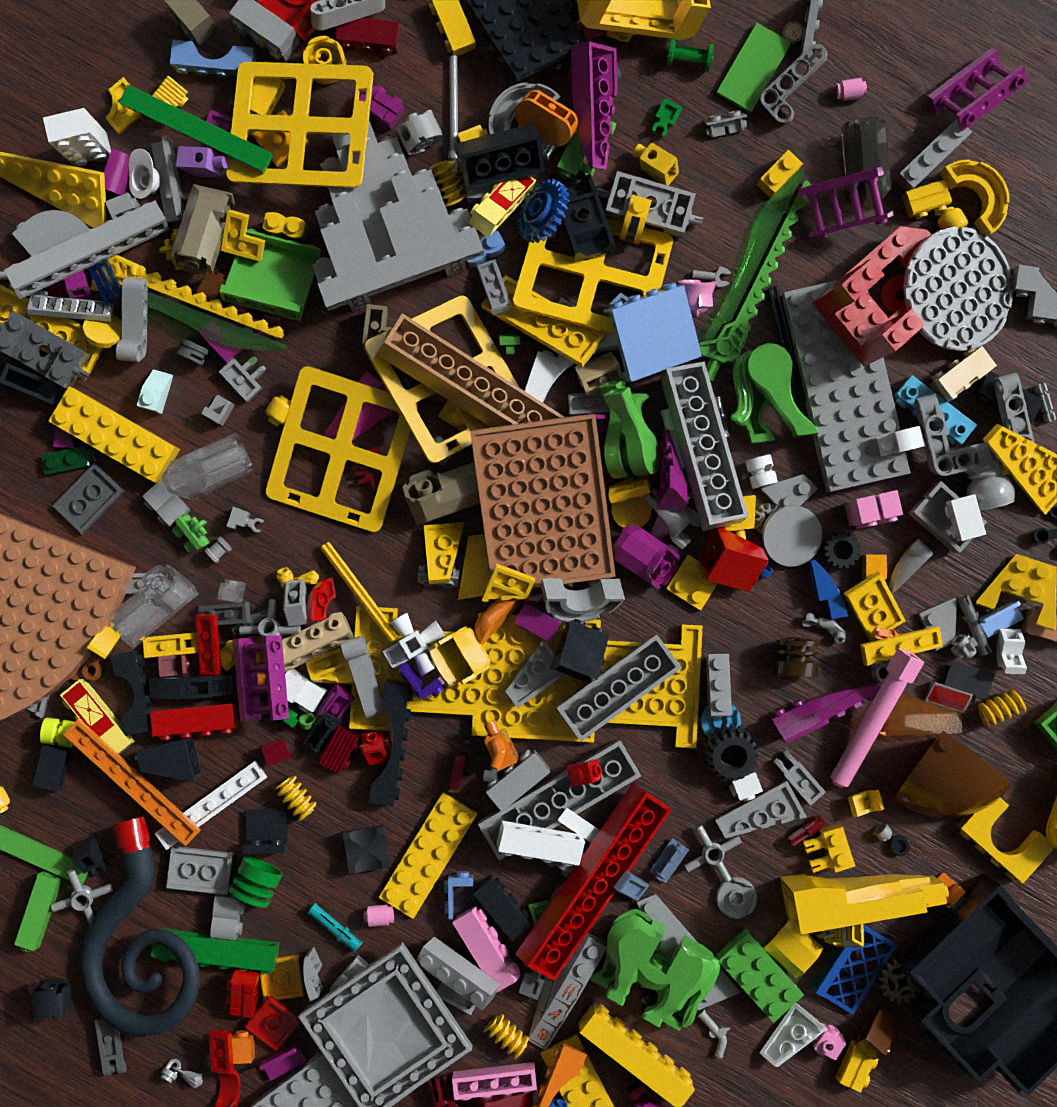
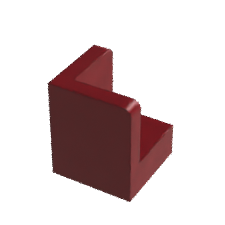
(276, 752)

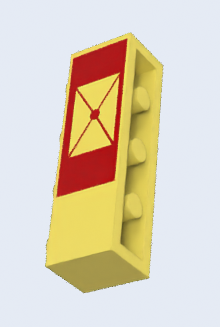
(500, 204)
(96, 715)

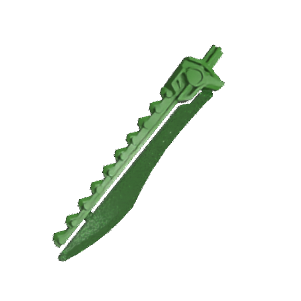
(733, 336)

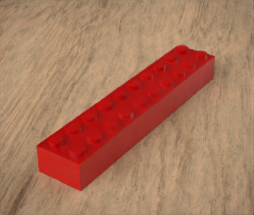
(593, 882)

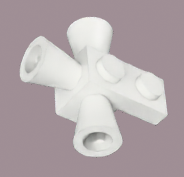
(413, 644)

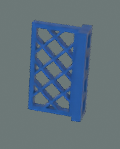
(836, 961)

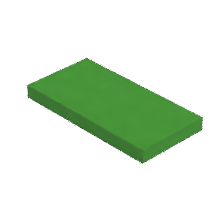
(753, 68)

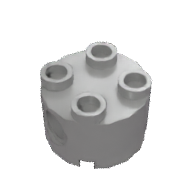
(419, 132)

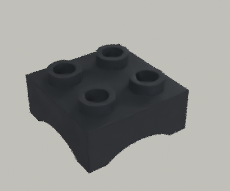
(366, 849)

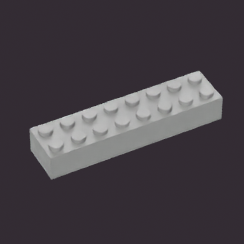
(703, 446)
(549, 800)

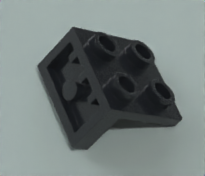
(266, 831)

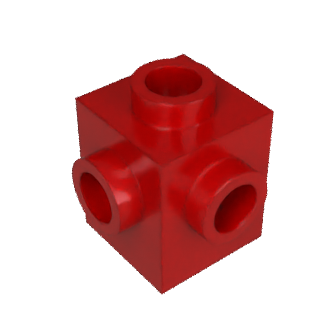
(375, 747)

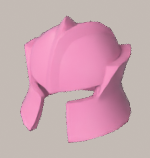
(698, 295)

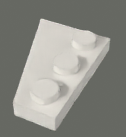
(791, 1035)

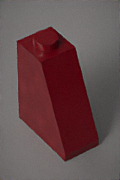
(513, 1100)

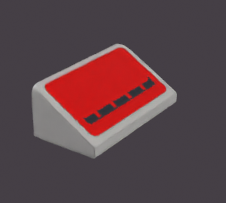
(948, 697)

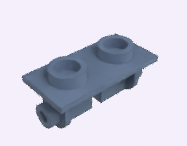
(668, 860)

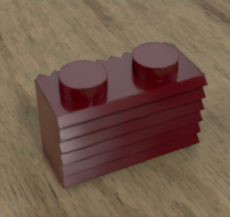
(339, 749)

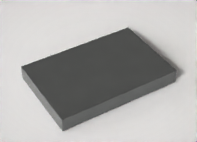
(88, 498)

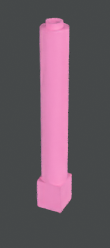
(902, 669)

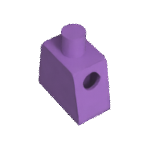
(210, 164)

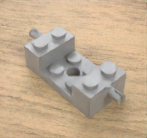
(672, 204)

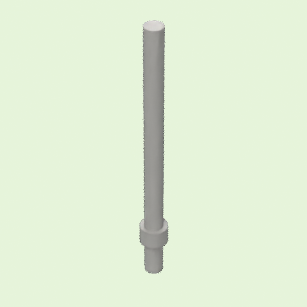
(453, 109)

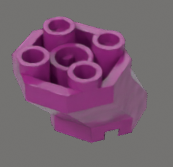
(645, 556)

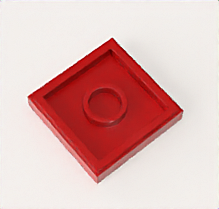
(273, 1022)

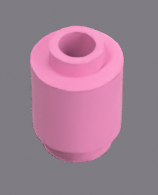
(851, 89)
(379, 915)

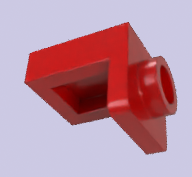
(584, 773)

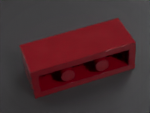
(369, 35)

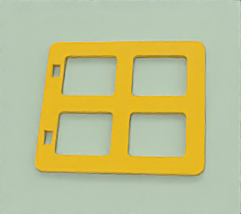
(301, 124)
(592, 272)
(406, 399)
(340, 450)

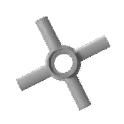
(269, 622)
(716, 861)
(84, 890)

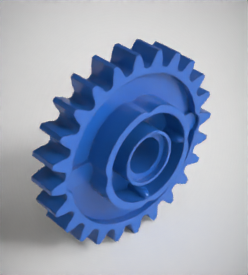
(543, 211)

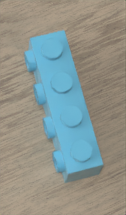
(957, 424)

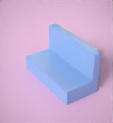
(1001, 618)

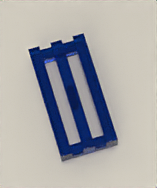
(98, 266)

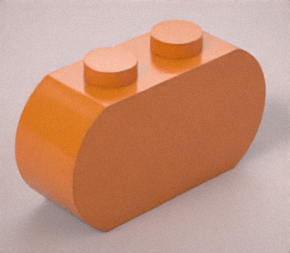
(552, 119)

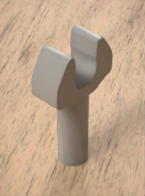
(713, 276)

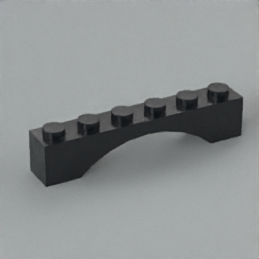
(395, 701)

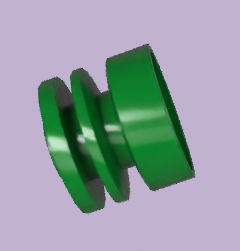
(254, 882)

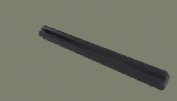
(786, 342)

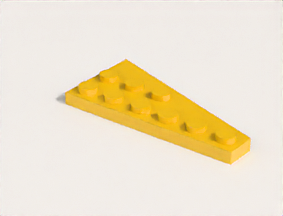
(61, 185)
(1028, 464)

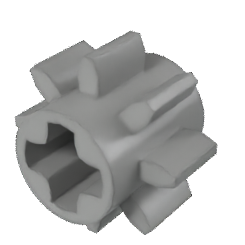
(964, 646)

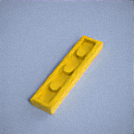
(914, 642)

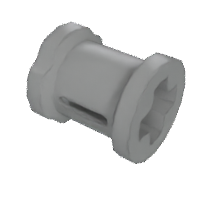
(218, 549)

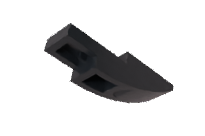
(190, 686)

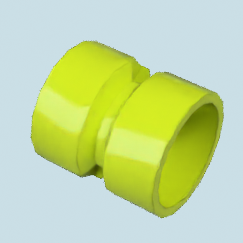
(53, 730)

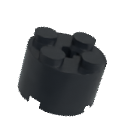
(49, 998)

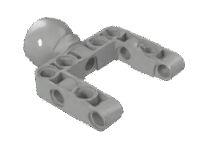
(980, 463)

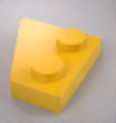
(330, 668)

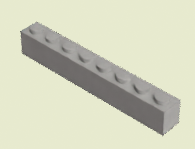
(86, 249)

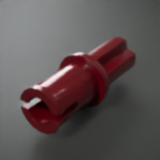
(806, 831)

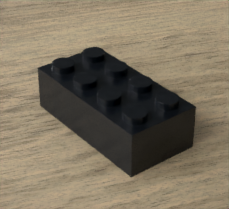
(500, 157)

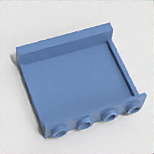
(654, 331)

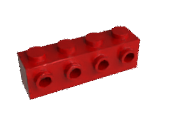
(194, 719)

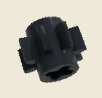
(648, 998)

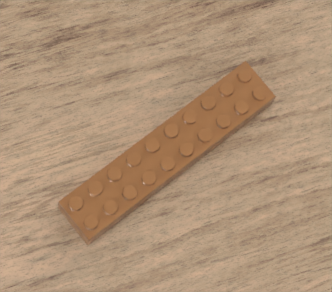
(460, 377)

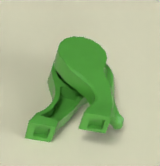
(765, 379)
(628, 442)

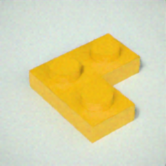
(235, 238)

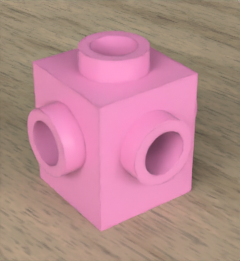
(829, 1042)

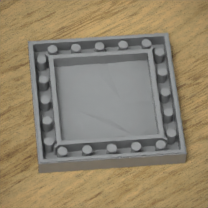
(385, 1030)

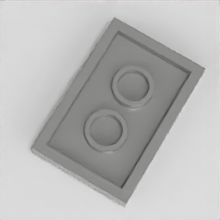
(200, 870)

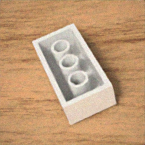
(77, 137)

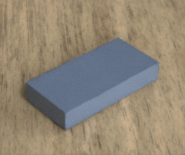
(631, 886)

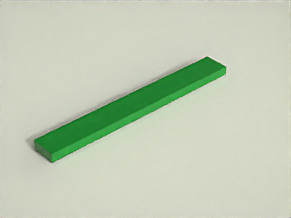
(196, 128)

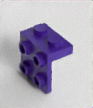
(419, 687)

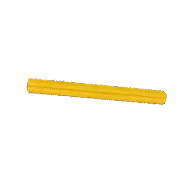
(359, 592)

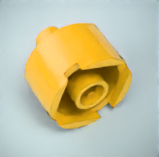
(321, 48)

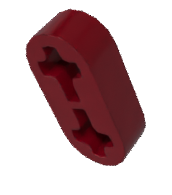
(457, 772)

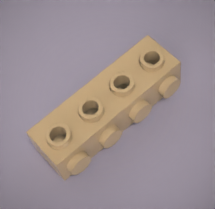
(316, 640)

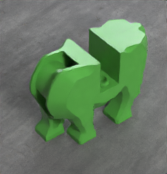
(679, 983)

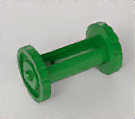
(690, 54)

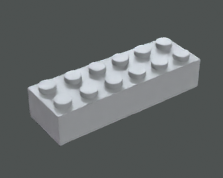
(618, 687)

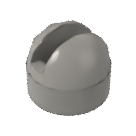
(883, 832)

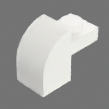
(901, 441)
(1010, 650)

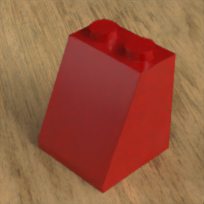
(731, 560)

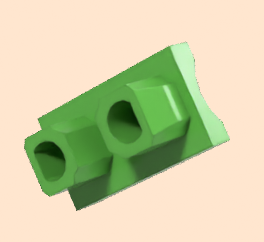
(194, 532)

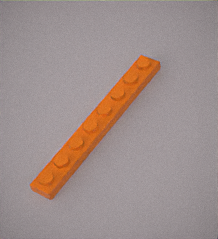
(132, 782)

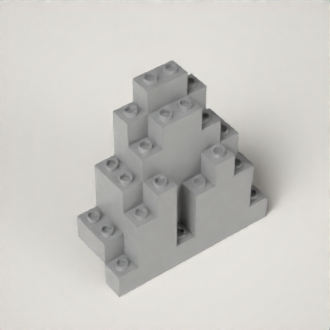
(386, 227)

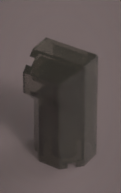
(863, 150)

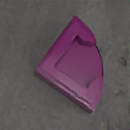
(63, 439)

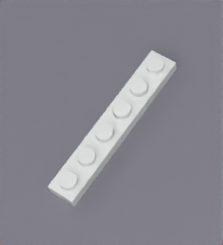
(218, 800)

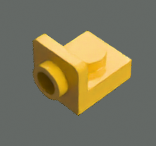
(227, 656)

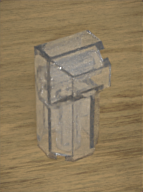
(207, 468)
(154, 604)

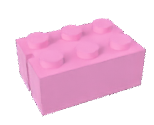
(873, 510)

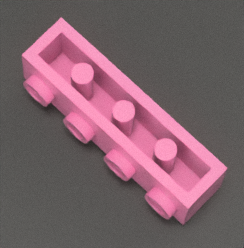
(486, 947)
(494, 1081)

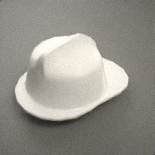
(142, 175)

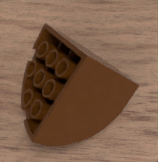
(951, 782)

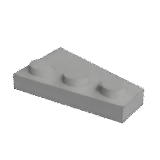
(812, 24)
(534, 675)

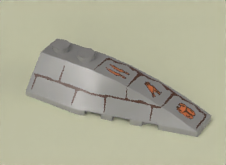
(560, 995)

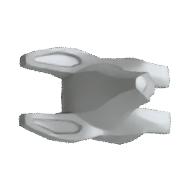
(672, 522)

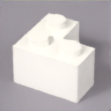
(303, 691)

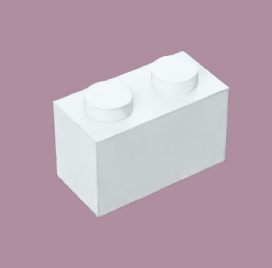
(965, 518)

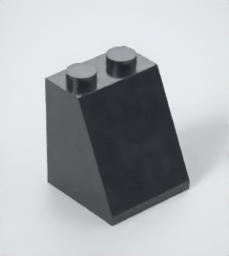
(580, 651)
(171, 759)

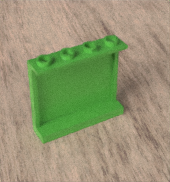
(277, 282)

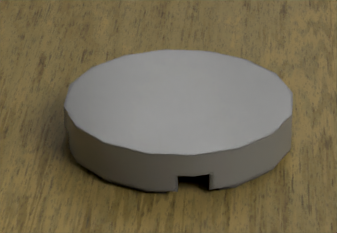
(736, 897)

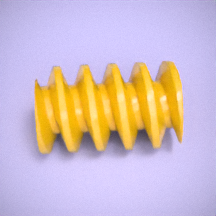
(449, 182)
(1000, 706)
(296, 798)
(507, 1034)

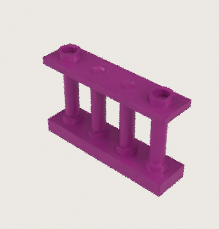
(969, 77)
(851, 183)
(247, 678)

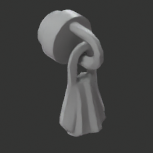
(192, 1078)

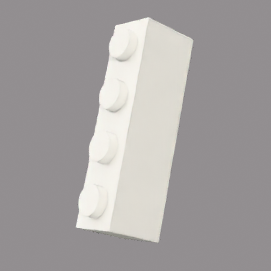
(540, 843)

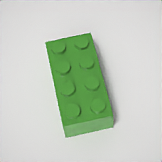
(759, 975)

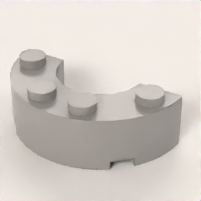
(504, 106)
(581, 604)

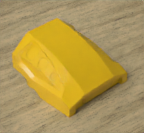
(794, 950)

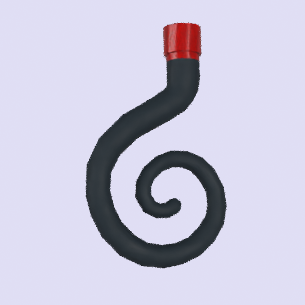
(133, 841)

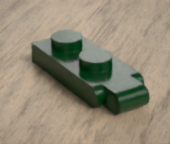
(68, 459)

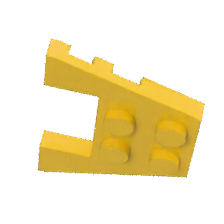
(1029, 581)

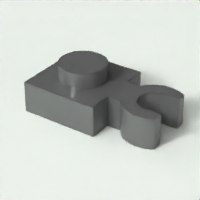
(531, 985)

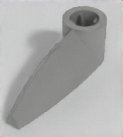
(909, 563)

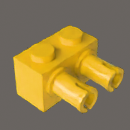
(837, 850)

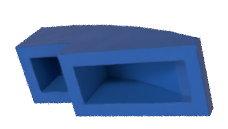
(826, 590)

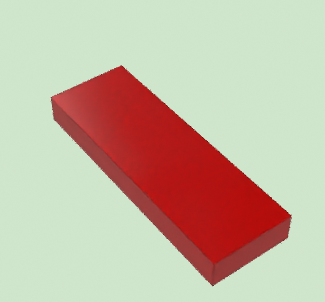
(208, 644)

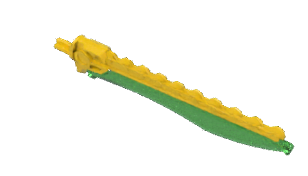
(211, 327)

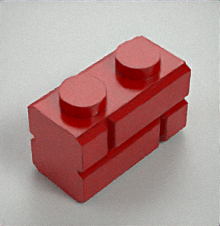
(243, 993)

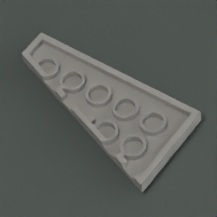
(673, 933)

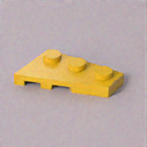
(441, 550)

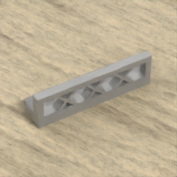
(170, 182)

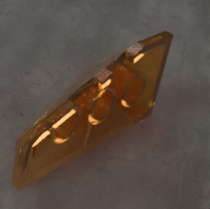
(920, 717)

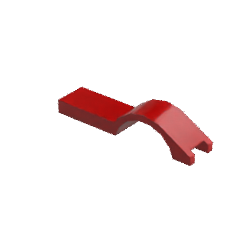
(222, 1063)

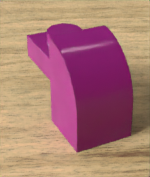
(76, 285)

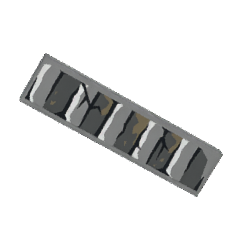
(70, 308)

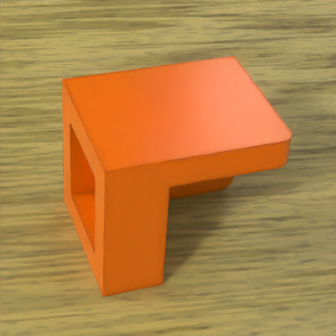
(955, 891)

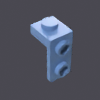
(462, 878)

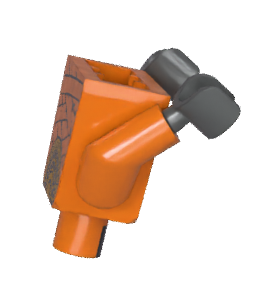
(500, 749)

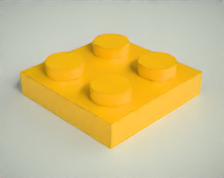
(691, 584)

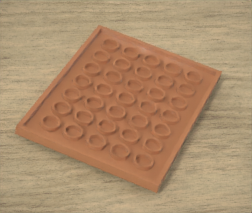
(544, 499)

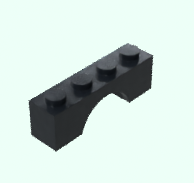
(130, 667)

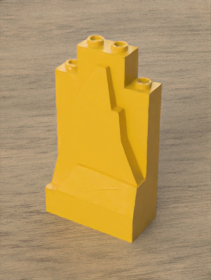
(843, 902)

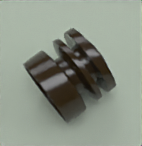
(796, 657)

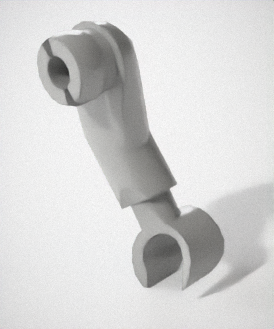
(828, 624)

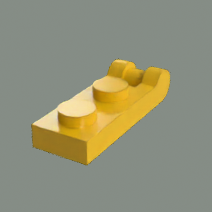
(169, 645)

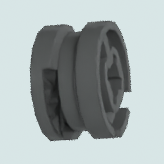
(189, 348)

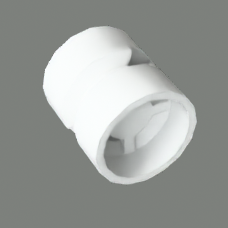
(761, 471)

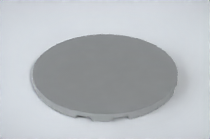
(958, 288)

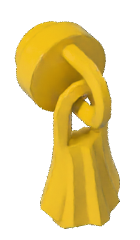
(284, 575)

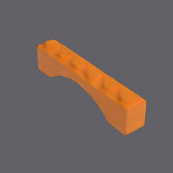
(565, 1067)

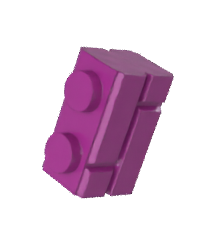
(383, 107)

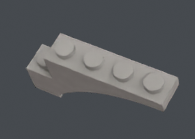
(1043, 298)

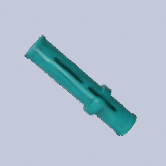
(335, 928)

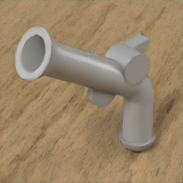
(715, 1031)

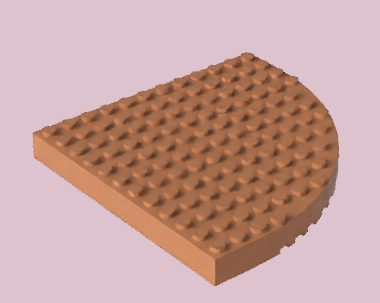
(50, 610)

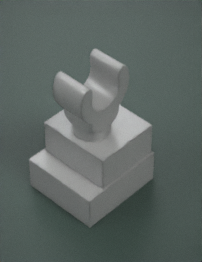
(241, 518)

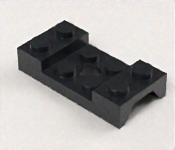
(589, 235)

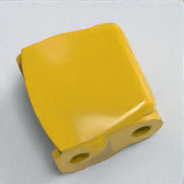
(459, 657)

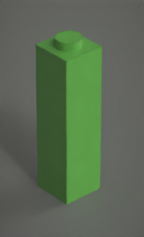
(38, 911)

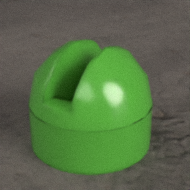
(303, 721)

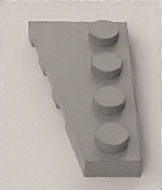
(767, 809)

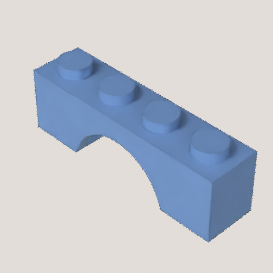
(187, 59)

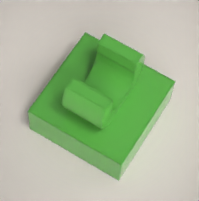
(509, 340)

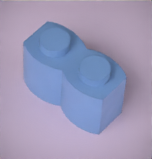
(492, 248)

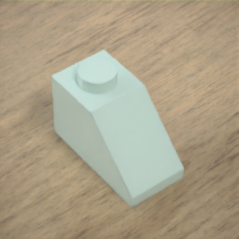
(155, 391)

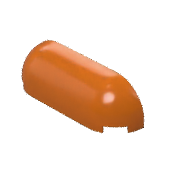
(495, 616)

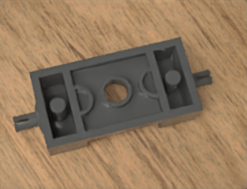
(25, 338)

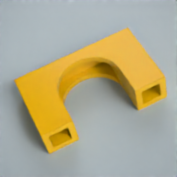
(1018, 862)

